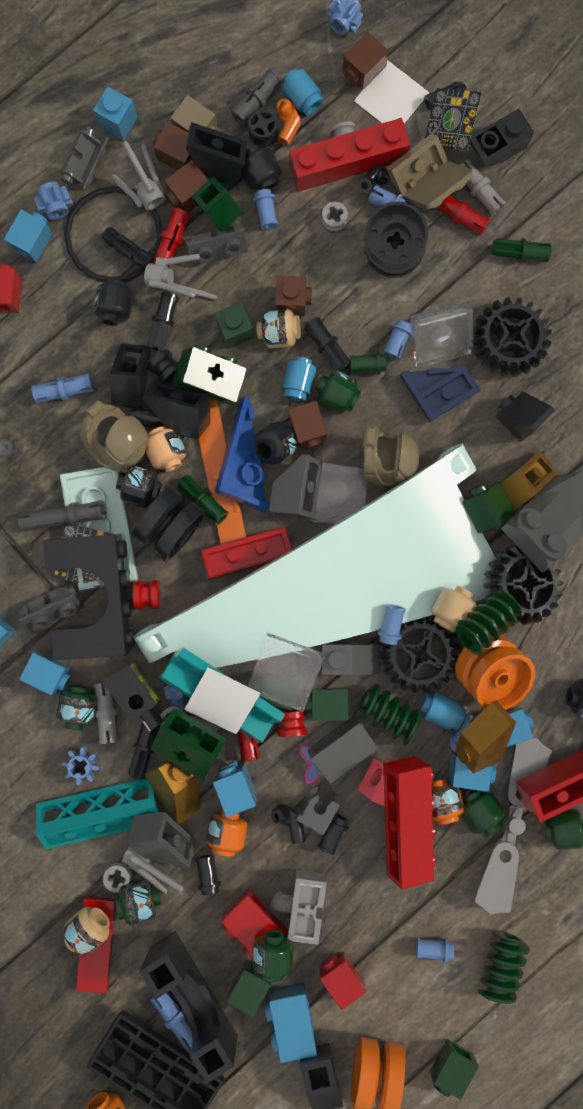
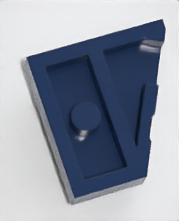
(439, 389)

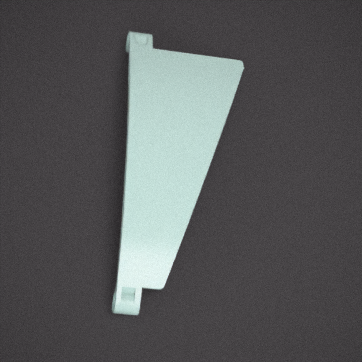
(342, 579)

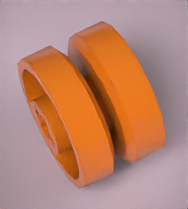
(496, 674)
(378, 1075)

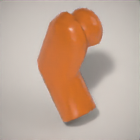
(290, 120)

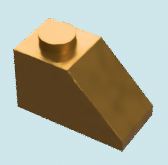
(528, 480)
(485, 738)
(176, 790)

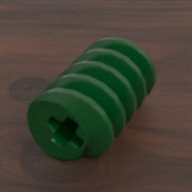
(488, 621)
(390, 713)
(506, 968)

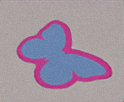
(312, 772)

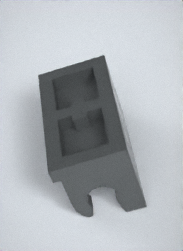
(342, 749)
(316, 813)

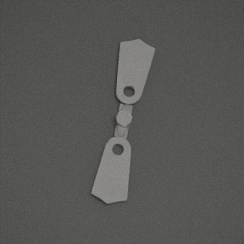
(499, 876)

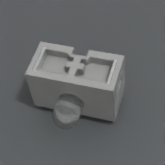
(302, 905)

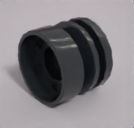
(395, 223)

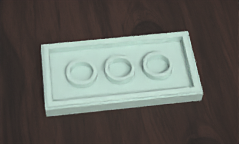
(98, 485)

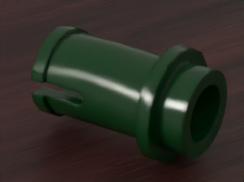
(368, 363)

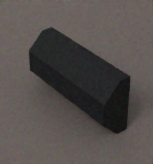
(150, 1067)

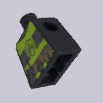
(126, 685)

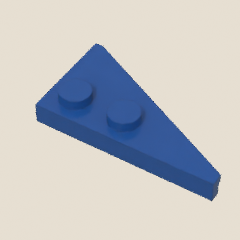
(241, 468)

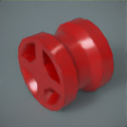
(146, 594)
(292, 724)

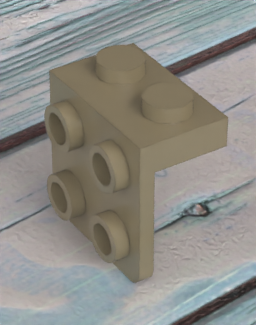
(426, 175)

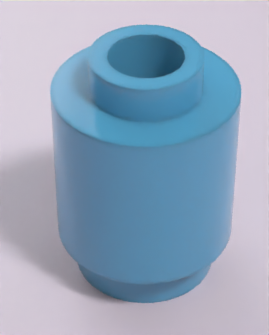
(302, 91)
(299, 379)
(442, 711)

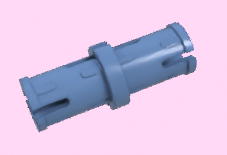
(62, 388)
(174, 1019)

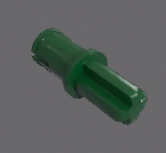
(522, 249)
(195, 493)

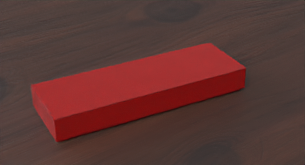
(245, 553)
(95, 967)

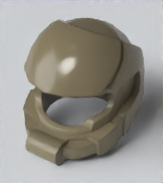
(124, 442)
(388, 458)

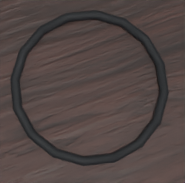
(74, 211)

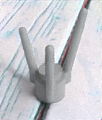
(150, 192)
(161, 277)
(142, 867)

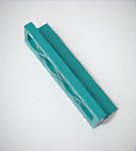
(184, 675)
(93, 822)

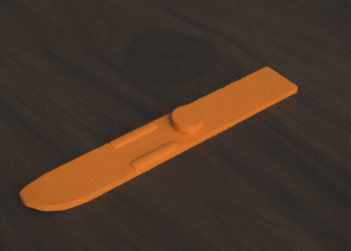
(213, 450)

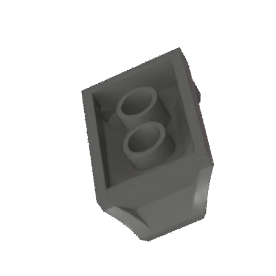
(549, 521)

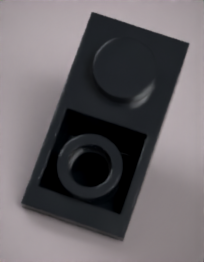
(502, 138)
(321, 1080)

